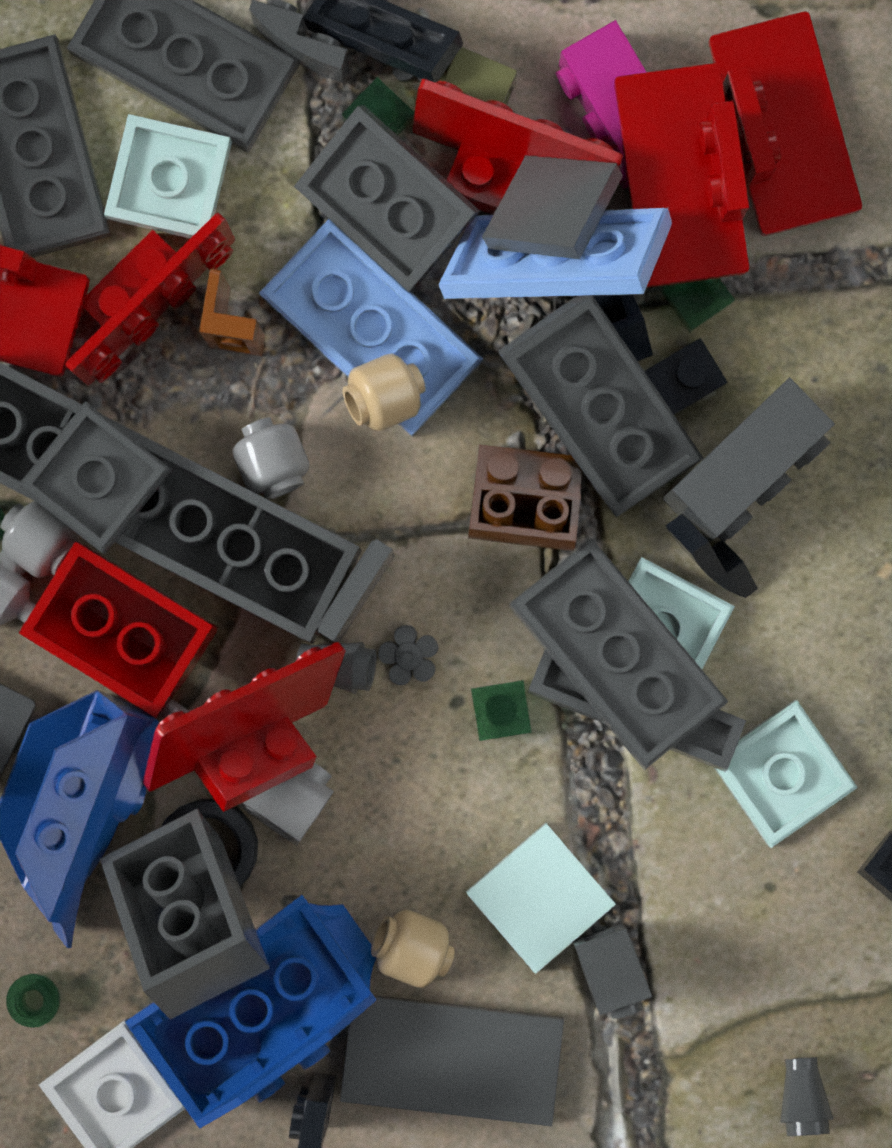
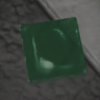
(384, 105)
(697, 300)
(501, 710)

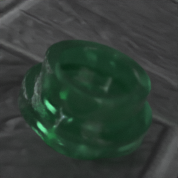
(17, 1004)

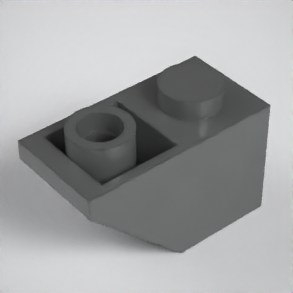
(612, 971)

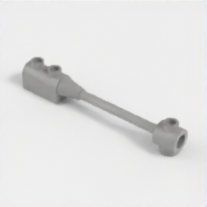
(284, 808)

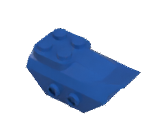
(68, 793)
(269, 1023)

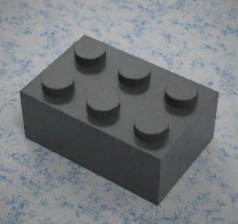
(751, 463)
(183, 914)

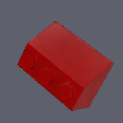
(118, 629)

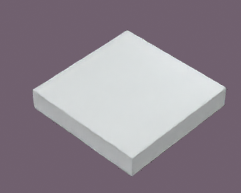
(112, 1092)

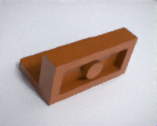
(224, 330)

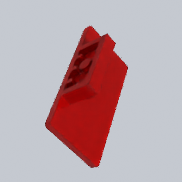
(786, 124)
(493, 141)
(688, 159)
(141, 290)
(38, 312)
(247, 736)

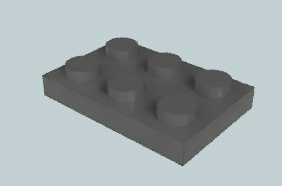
(386, 198)

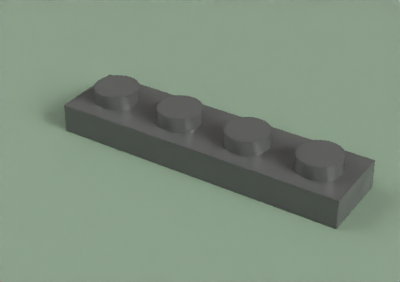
(709, 743)

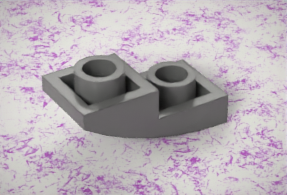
(286, 30)

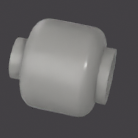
(271, 458)
(36, 539)

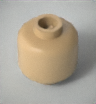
(383, 392)
(412, 948)

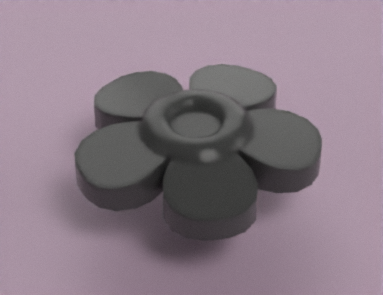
(409, 655)

